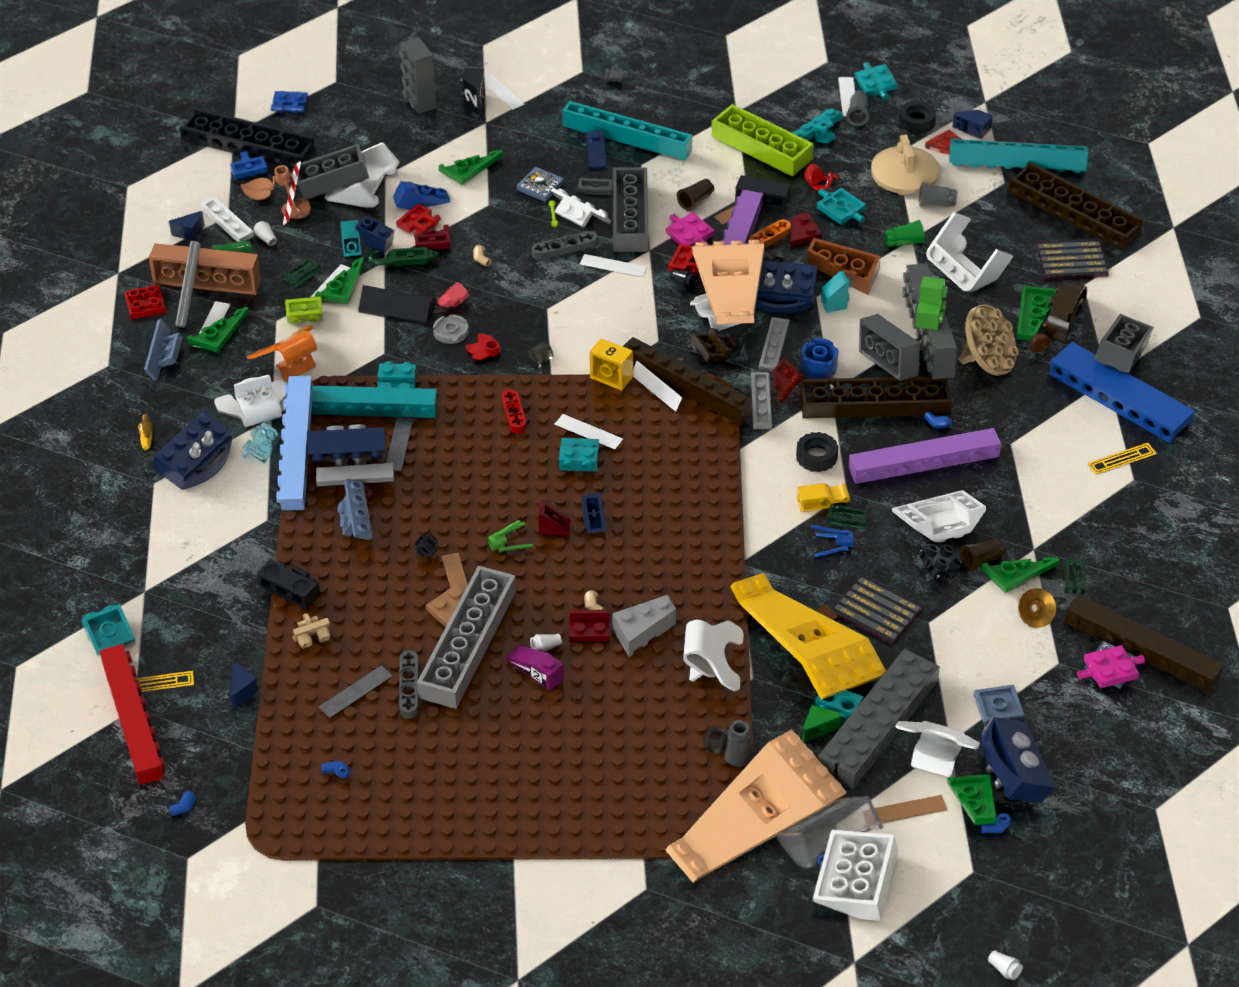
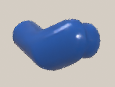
(937, 422)
(337, 768)
(185, 805)

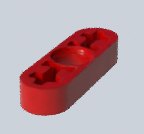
(515, 405)

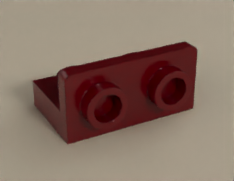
(589, 625)

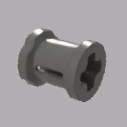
(613, 75)

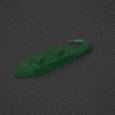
(404, 256)

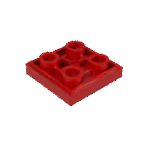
(145, 301)

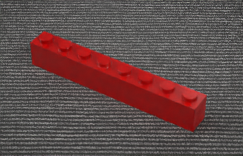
(132, 715)

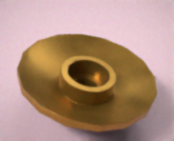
(1045, 607)

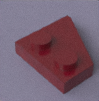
(803, 229)
(433, 239)

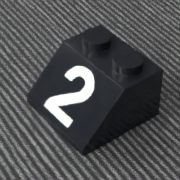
(473, 89)

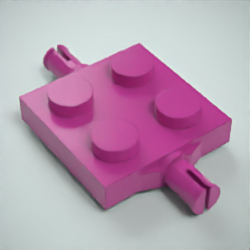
(689, 229)
(1111, 666)

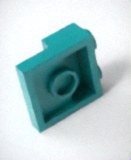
(397, 375)
(578, 454)
(107, 628)

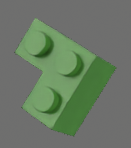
(931, 303)

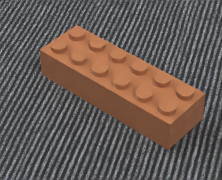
(214, 271)

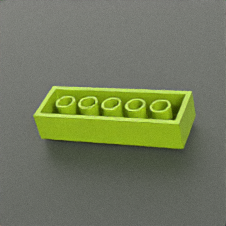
(762, 140)

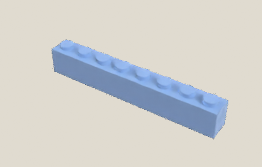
(295, 449)

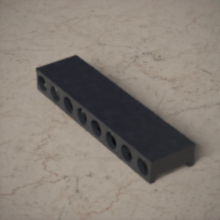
(241, 135)

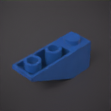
(410, 194)

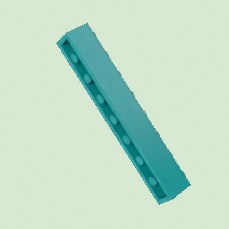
(628, 130)
(1017, 155)
(374, 401)

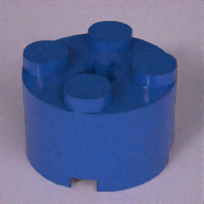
(819, 359)

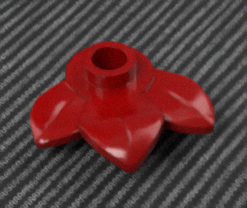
(484, 348)

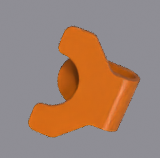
(295, 351)

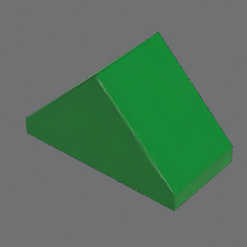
(820, 722)

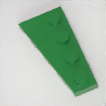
(1033, 310)

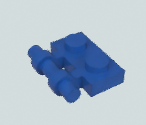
(289, 101)

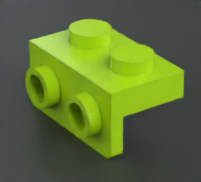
(304, 310)

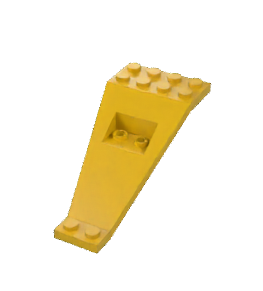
(832, 659)

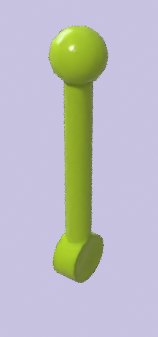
(554, 223)

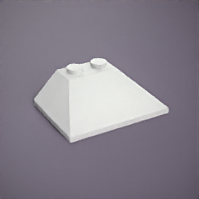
(943, 515)

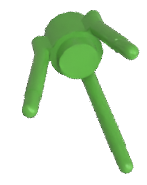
(498, 539)

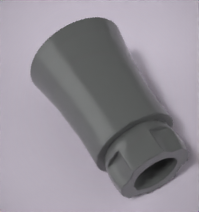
(858, 109)
(936, 195)
(738, 748)

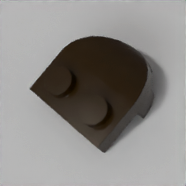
(713, 345)

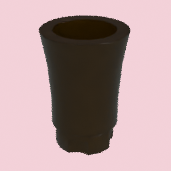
(693, 195)
(984, 552)

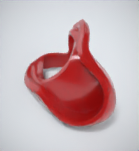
(814, 175)

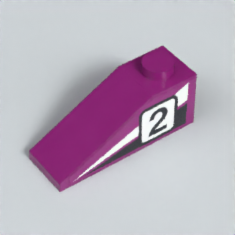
(537, 665)

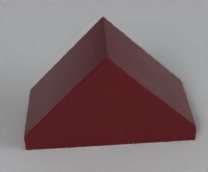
(552, 521)

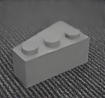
(643, 622)

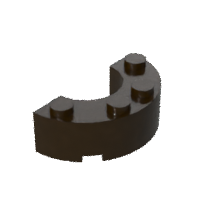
(1064, 306)

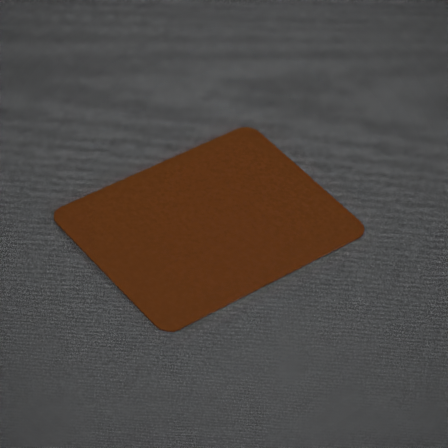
(517, 770)

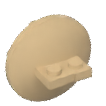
(904, 168)
(989, 340)

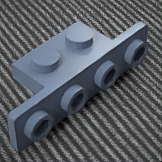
(163, 349)
(354, 511)

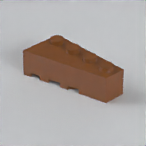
(857, 265)

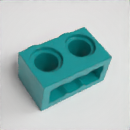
(843, 702)

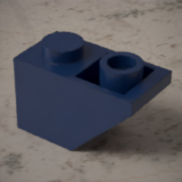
(973, 122)
(375, 234)

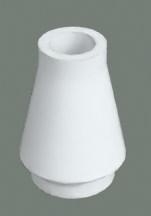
(265, 233)
(545, 642)
(1006, 965)

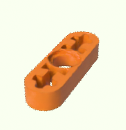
(779, 229)

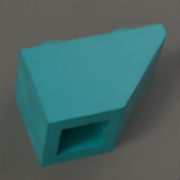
(350, 238)
(835, 293)

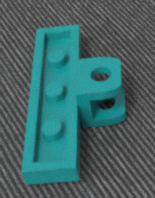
(820, 127)

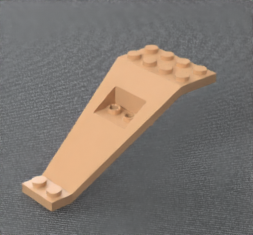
(730, 278)
(765, 799)

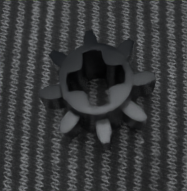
(426, 546)

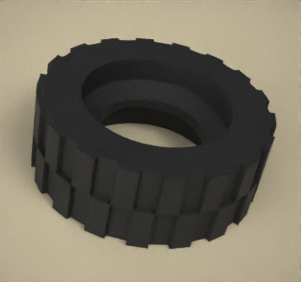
(914, 125)
(817, 440)

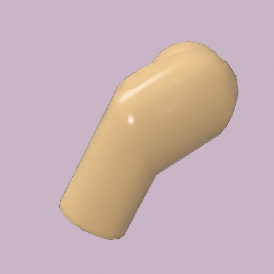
(478, 254)
(591, 601)

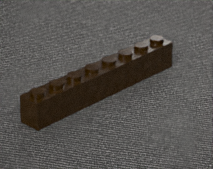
(692, 382)
(1140, 640)

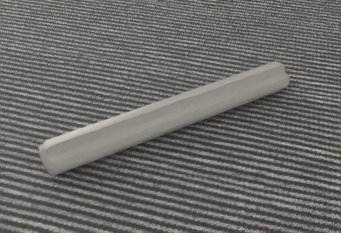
(188, 282)

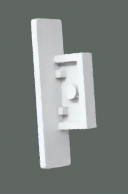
(576, 211)

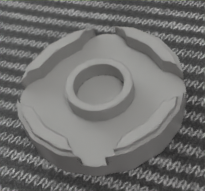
(450, 329)

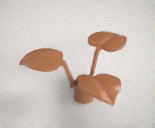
(260, 189)

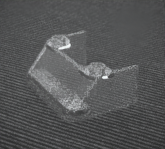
(812, 835)

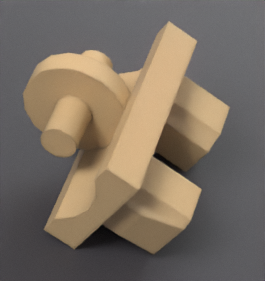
(311, 627)

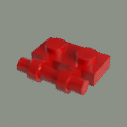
(415, 217)
(683, 259)

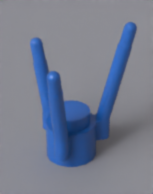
(843, 538)

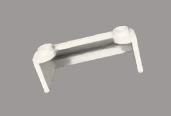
(379, 163)

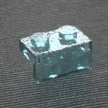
(262, 442)

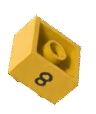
(611, 364)

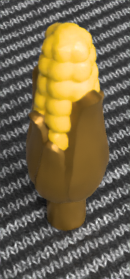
(145, 432)

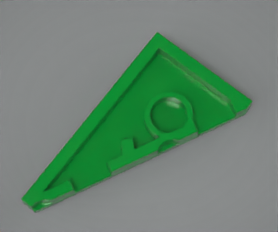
(469, 167)
(343, 285)
(217, 334)
(1015, 573)

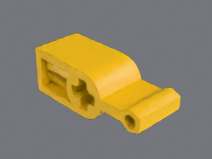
(820, 496)

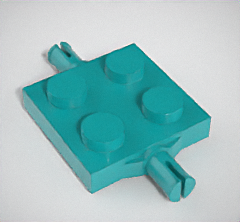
(876, 80)
(841, 206)

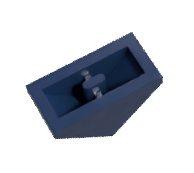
(187, 226)
(593, 513)
(242, 685)

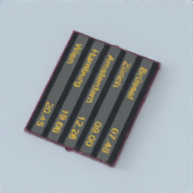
(1072, 259)
(877, 609)

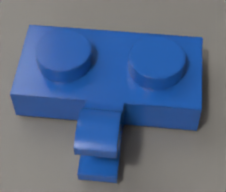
(248, 166)

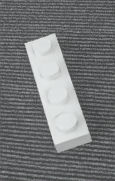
(227, 220)

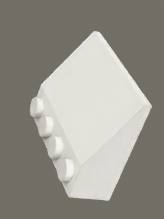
(857, 873)

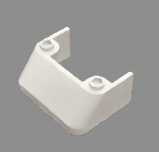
(947, 255)

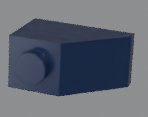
(596, 150)

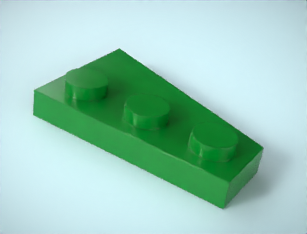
(975, 796)

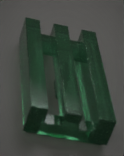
(302, 272)
(846, 517)
(1074, 588)

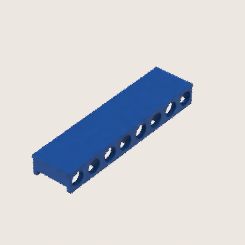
(1121, 389)

